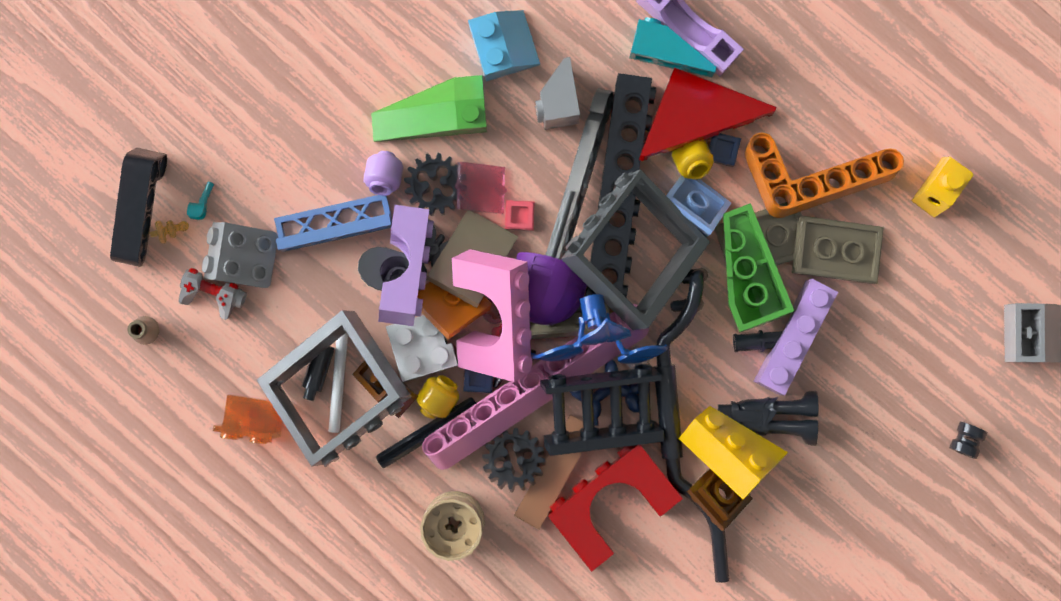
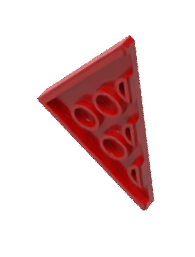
(696, 111)

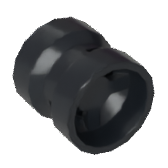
(967, 446)

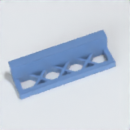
(331, 232)

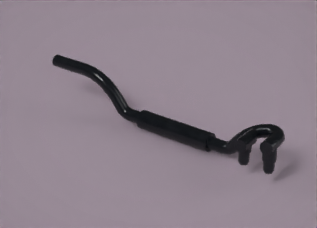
(669, 409)

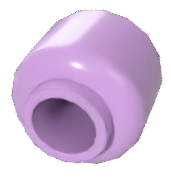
(383, 173)

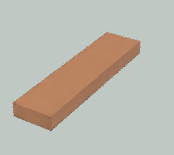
(539, 497)

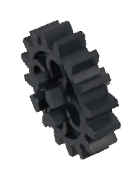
(419, 188)
(499, 453)

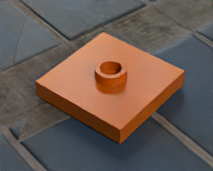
(449, 312)

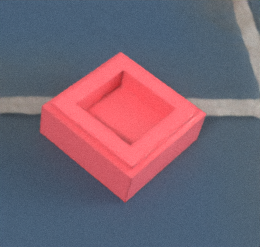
(519, 215)

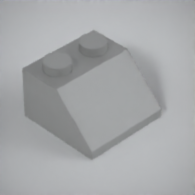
(558, 99)

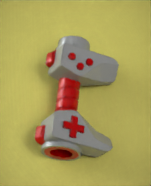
(227, 296)

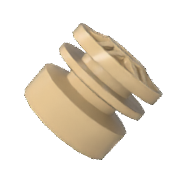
(445, 540)

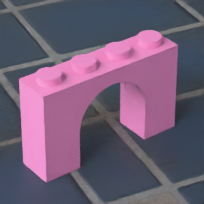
(506, 284)

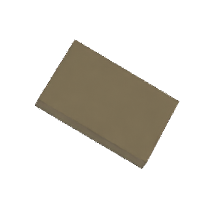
(778, 233)
(471, 234)
(837, 249)

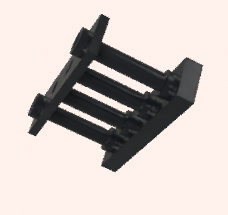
(617, 433)

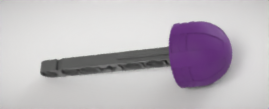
(552, 284)

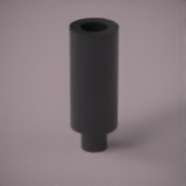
(316, 373)

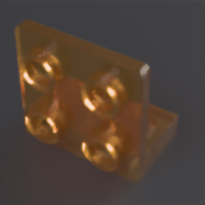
(249, 418)

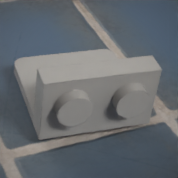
(240, 254)

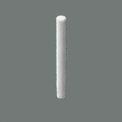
(338, 384)

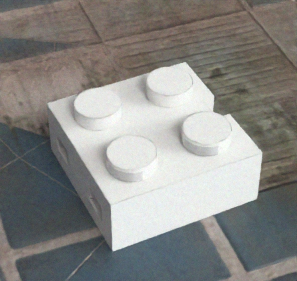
(420, 349)

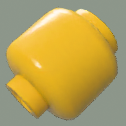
(693, 160)
(438, 397)

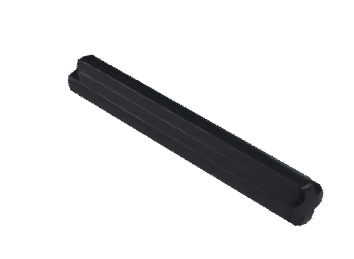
(417, 438)

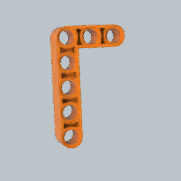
(818, 181)

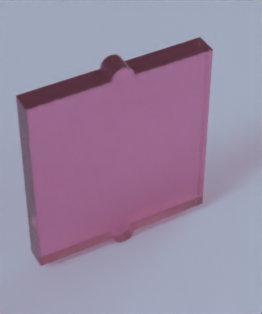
(480, 188)

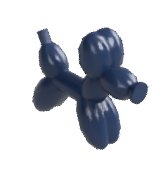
(630, 393)

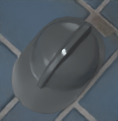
(382, 265)

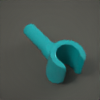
(199, 210)

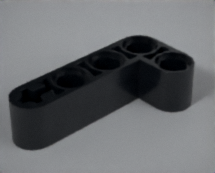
(135, 205)

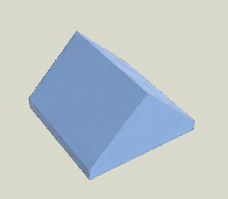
(698, 203)

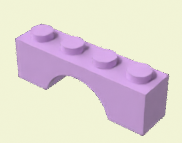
(707, 40)
(399, 296)
(788, 353)

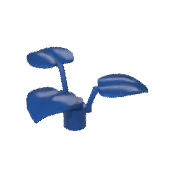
(605, 331)

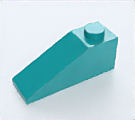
(663, 47)

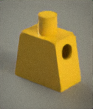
(944, 185)

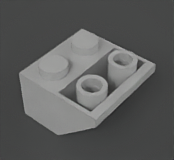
(1032, 332)

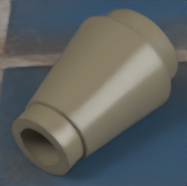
(149, 332)

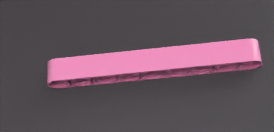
(515, 401)

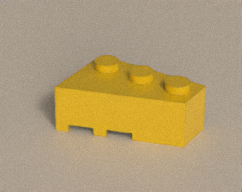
(731, 450)

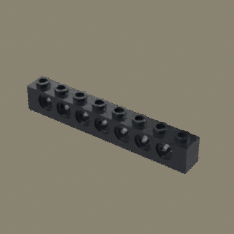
(626, 89)

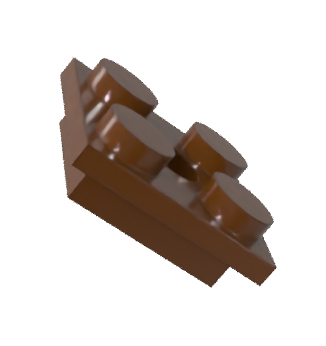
(707, 496)

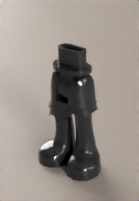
(758, 416)

